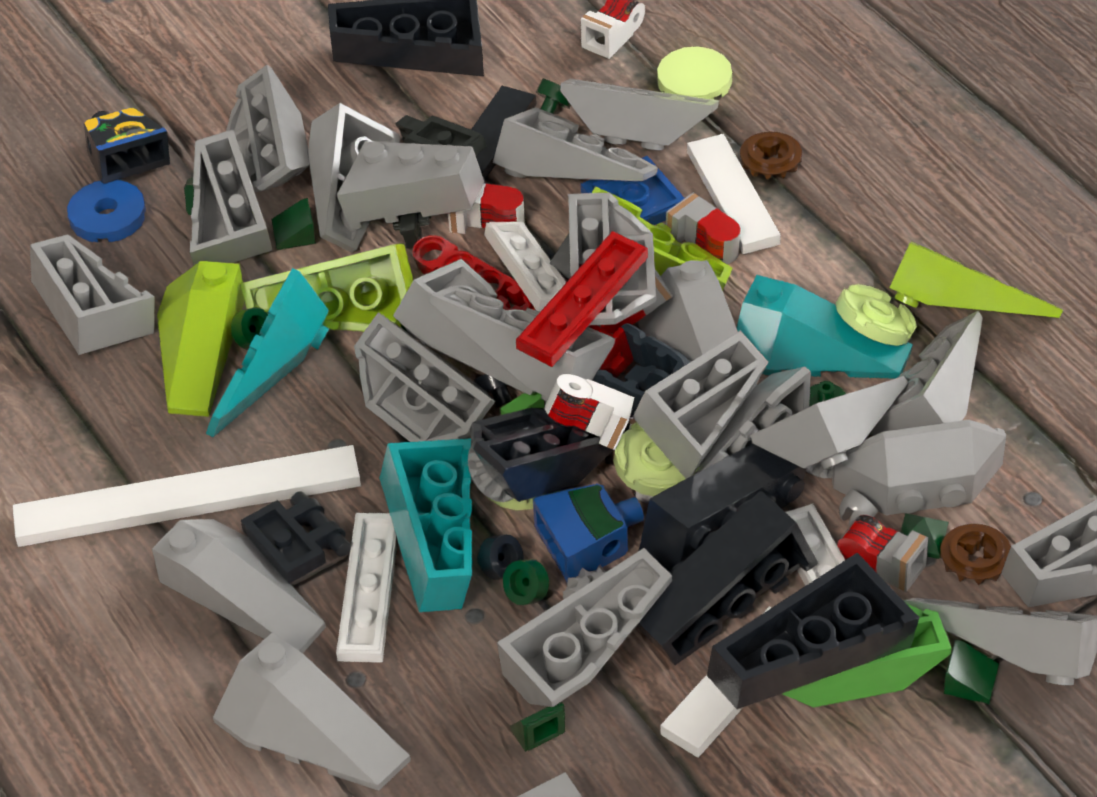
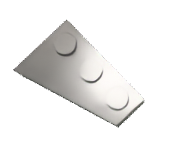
(409, 179)
(225, 207)
(1056, 561)

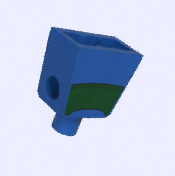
(584, 527)

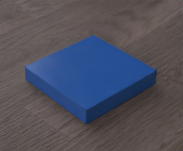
(652, 195)

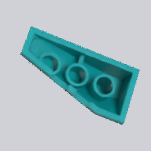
(806, 331)
(285, 339)

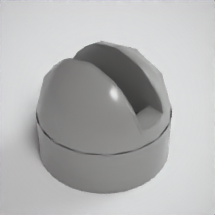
(854, 505)

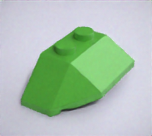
(885, 674)

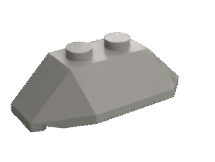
(635, 113)
(268, 131)
(590, 222)
(416, 386)
(923, 466)

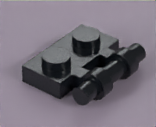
(284, 541)

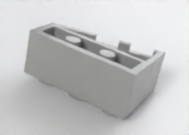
(86, 297)
(699, 401)

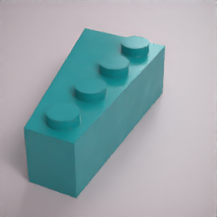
(431, 515)

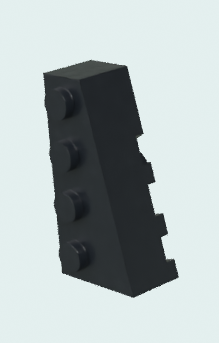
(408, 34)
(704, 502)
(726, 576)
(813, 634)

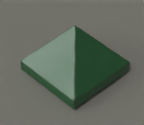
(929, 527)

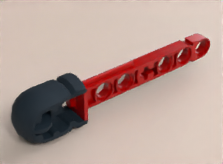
(630, 343)

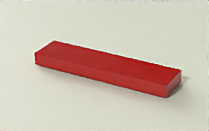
(581, 299)

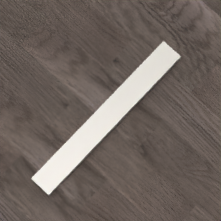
(185, 495)

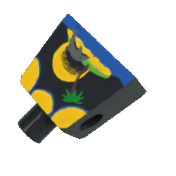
(125, 144)

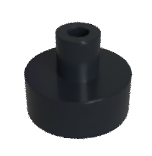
(497, 388)
(497, 553)

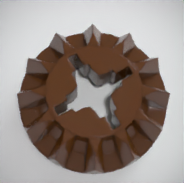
(767, 145)
(969, 539)

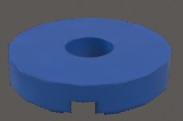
(92, 199)

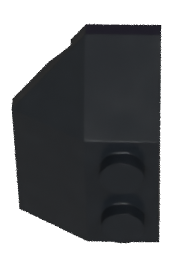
(534, 453)

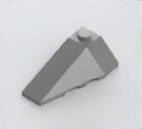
(496, 333)
(768, 403)
(235, 581)
(580, 634)
(1042, 643)

